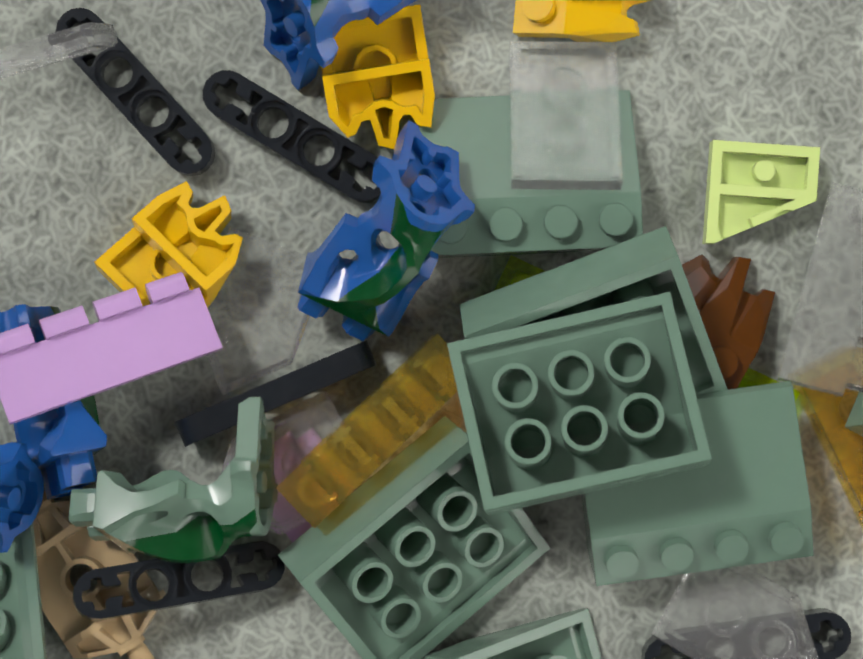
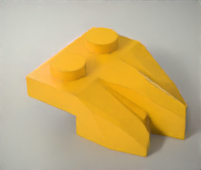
(576, 19)
(380, 76)
(171, 240)

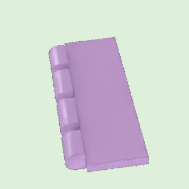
(96, 357)

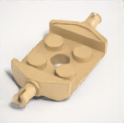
(60, 548)

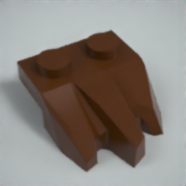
(729, 314)

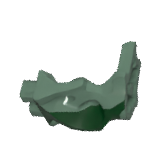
(180, 518)

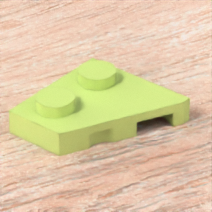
(755, 184)

